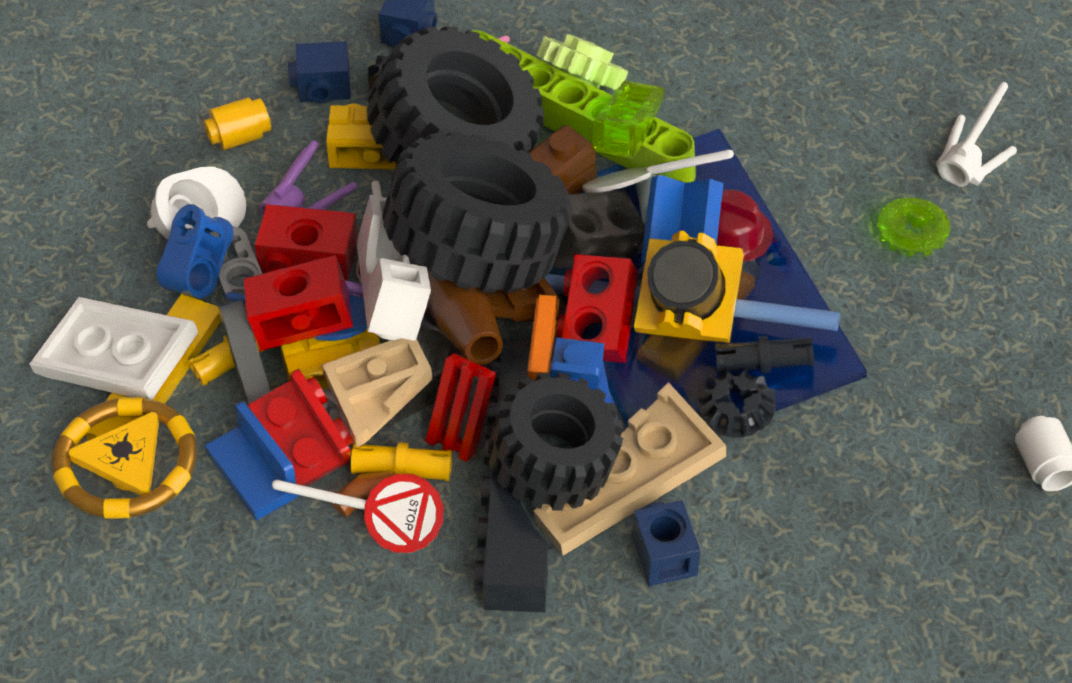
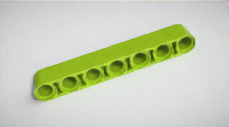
(577, 104)

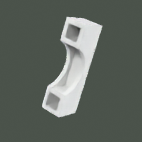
(391, 286)

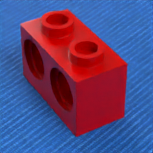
(610, 307)

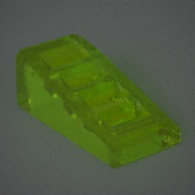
(625, 124)

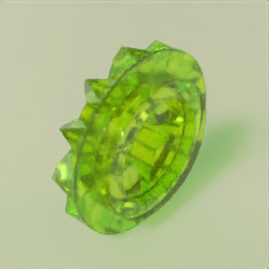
(920, 213)

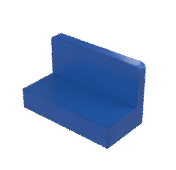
(682, 207)
(251, 463)

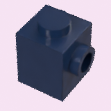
(405, 17)
(321, 72)

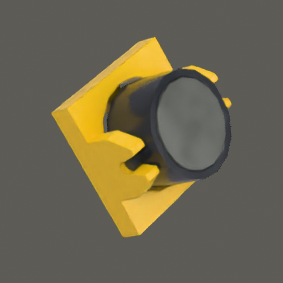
(687, 285)

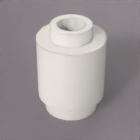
(1046, 452)

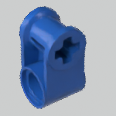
(194, 256)

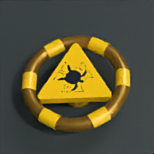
(123, 457)

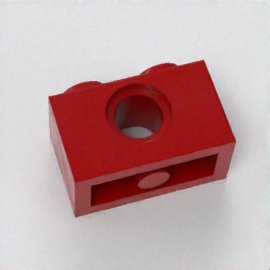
(303, 235)
(297, 303)

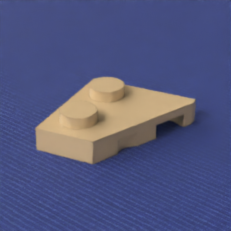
(376, 384)

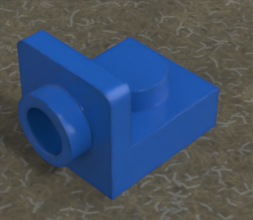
(578, 360)

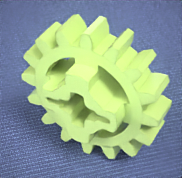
(583, 61)

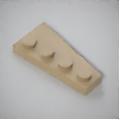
(656, 455)

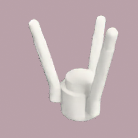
(963, 161)

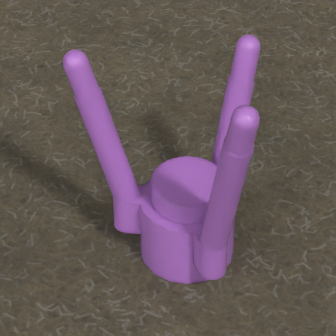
(289, 195)

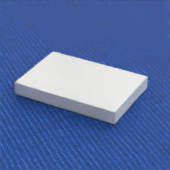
(114, 348)

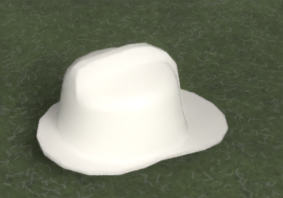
(205, 187)

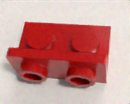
(304, 428)

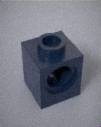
(660, 559)

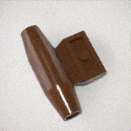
(469, 315)

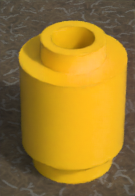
(237, 123)

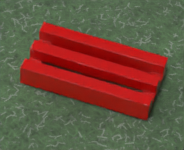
(450, 374)

